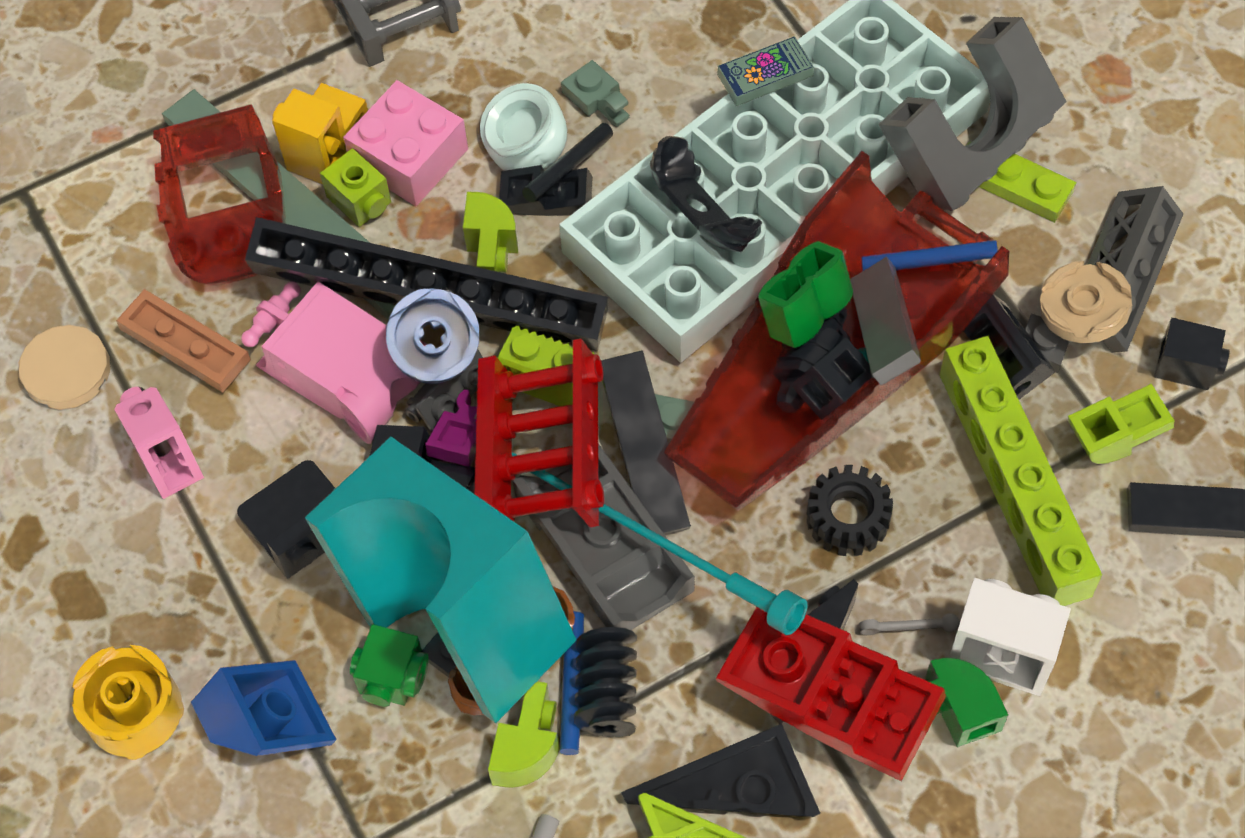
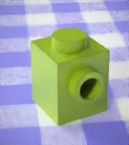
(356, 187)

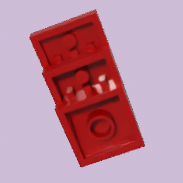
(834, 691)

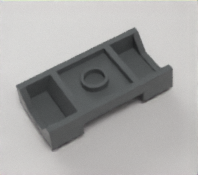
(618, 569)

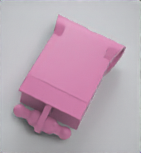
(330, 356)

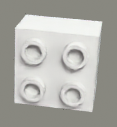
(1010, 634)

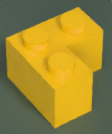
(313, 128)

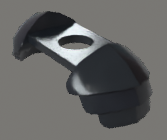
(676, 175)

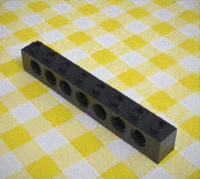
(392, 273)

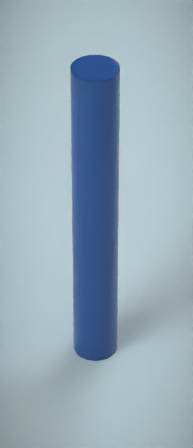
(936, 256)
(569, 731)

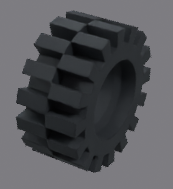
(855, 486)

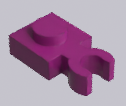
(455, 434)

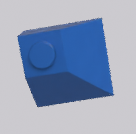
(262, 710)

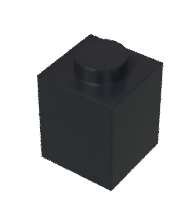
(1191, 354)

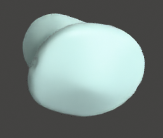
(523, 127)

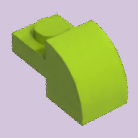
(489, 231)
(1114, 427)
(526, 750)

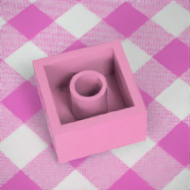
(409, 141)

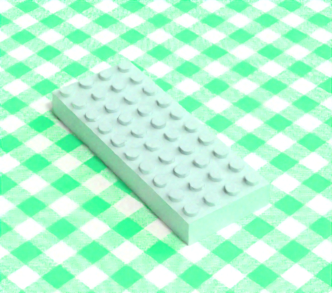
(767, 164)

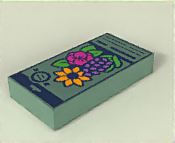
(765, 71)

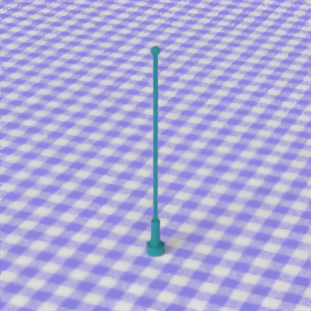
(783, 610)

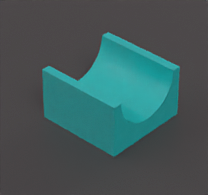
(423, 541)

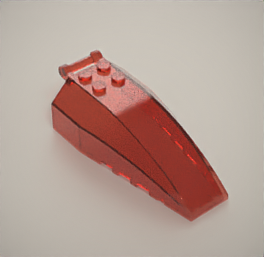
(736, 432)

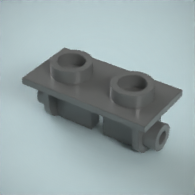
(440, 397)

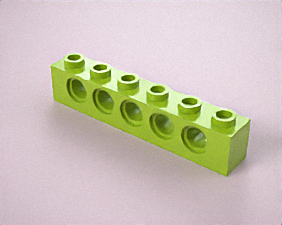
(1019, 473)

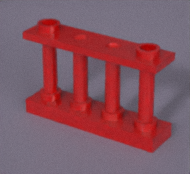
(498, 426)

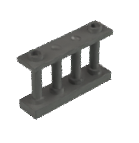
(371, 34)

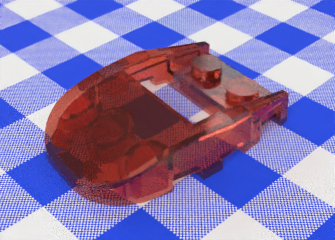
(214, 244)

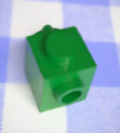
(389, 666)

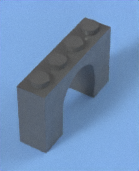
(1021, 102)

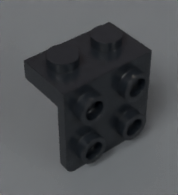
(279, 513)

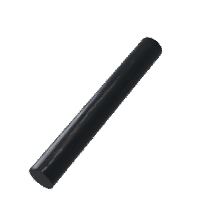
(567, 162)

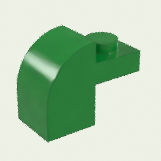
(971, 700)

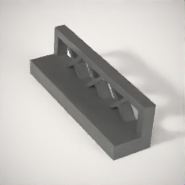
(1144, 251)

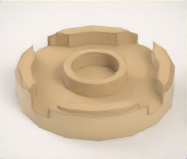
(1085, 302)
(64, 366)

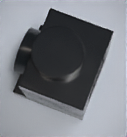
(833, 378)

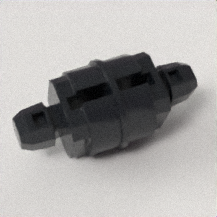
(796, 361)

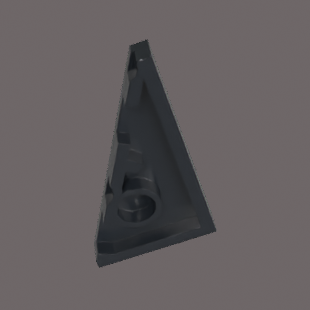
(744, 777)

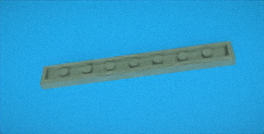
(245, 171)

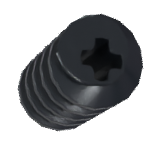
(602, 680)

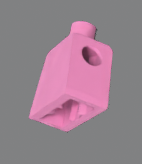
(150, 423)

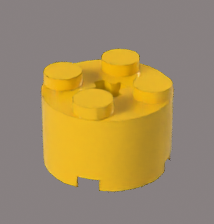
(132, 726)

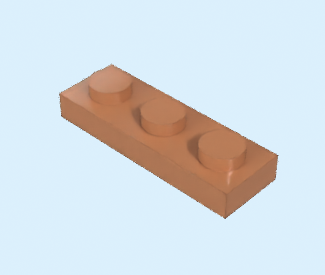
(183, 340)

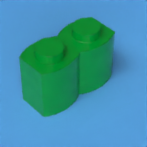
(806, 294)

